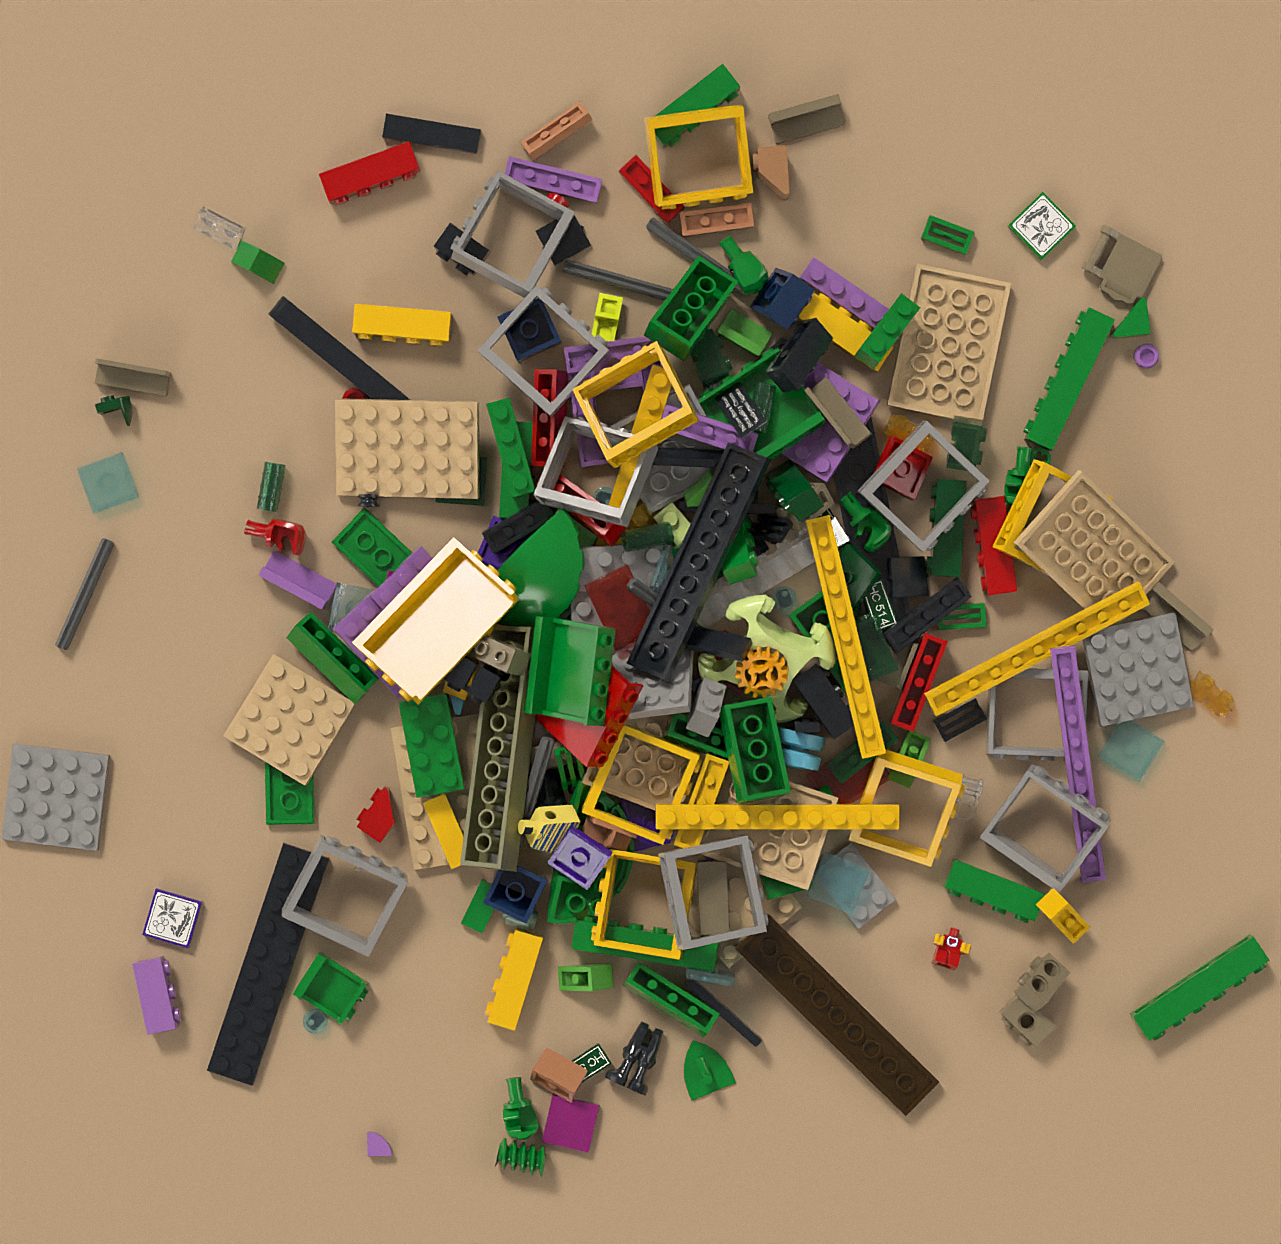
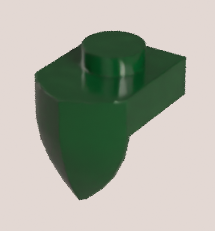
(110, 404)

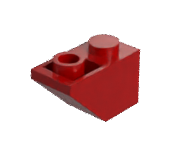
(379, 817)

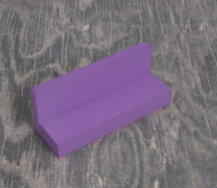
(298, 580)

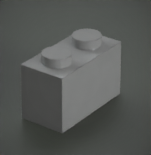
(706, 707)

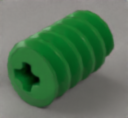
(521, 1156)

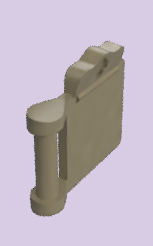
(1127, 267)

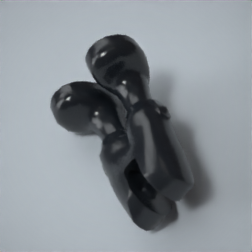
(640, 1051)

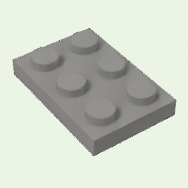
(874, 893)

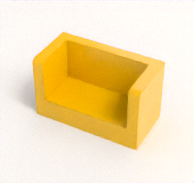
(1063, 915)

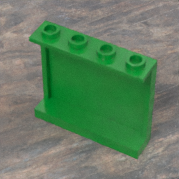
(792, 415)
(570, 670)

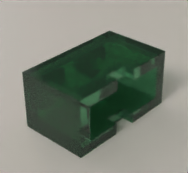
(712, 365)
(967, 435)

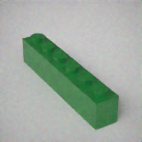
(1069, 378)
(699, 957)
(1200, 987)

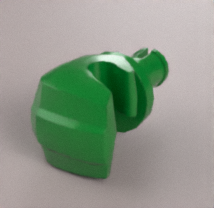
(746, 267)
(1017, 475)
(869, 520)
(518, 1113)

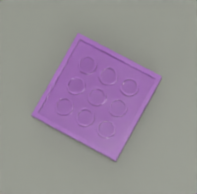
(825, 448)

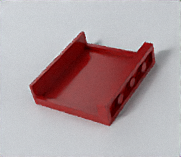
(594, 743)

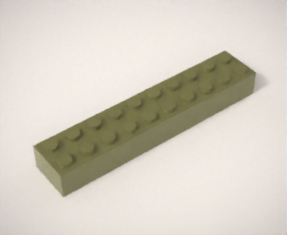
(500, 766)

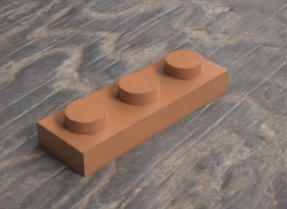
(556, 130)
(716, 219)

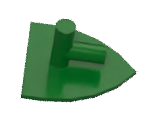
(705, 1071)

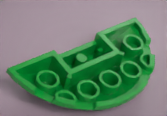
(544, 572)
(567, 898)

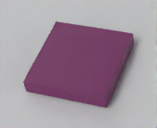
(570, 1123)

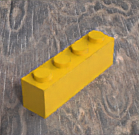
(402, 323)
(846, 332)
(515, 978)

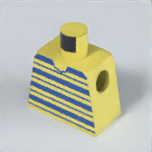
(548, 826)

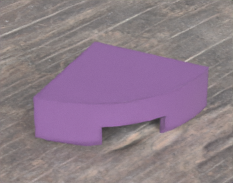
(377, 1145)

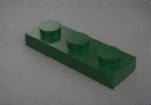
(850, 759)

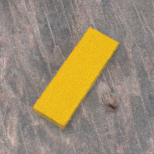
(446, 828)

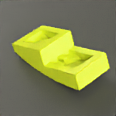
(607, 316)

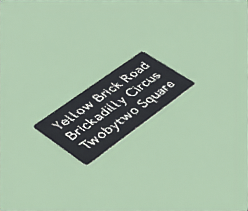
(740, 409)

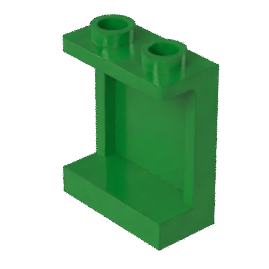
(331, 988)

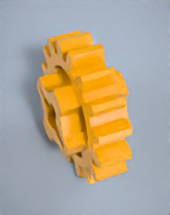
(765, 681)

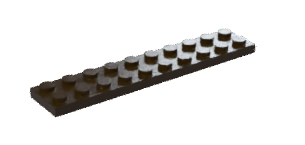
(838, 1016)

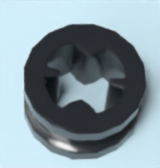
(368, 500)

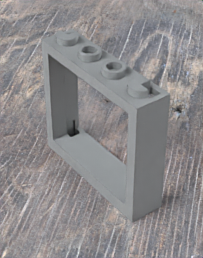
(530, 197)
(564, 313)
(896, 459)
(545, 489)
(1024, 753)
(1026, 858)
(675, 897)
(327, 928)

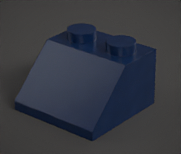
(782, 298)
(515, 893)

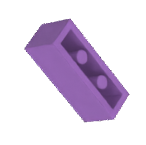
(156, 995)

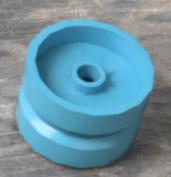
(797, 746)

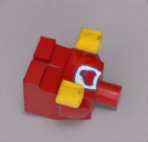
(949, 949)

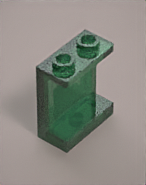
(874, 648)

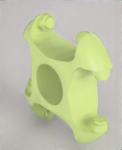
(764, 633)

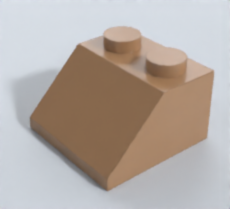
(773, 169)

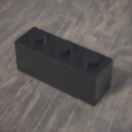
(799, 355)

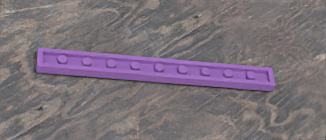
(1076, 754)

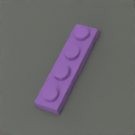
(554, 179)
(844, 293)
(714, 431)

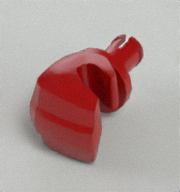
(277, 531)

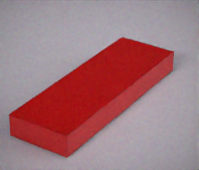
(640, 178)

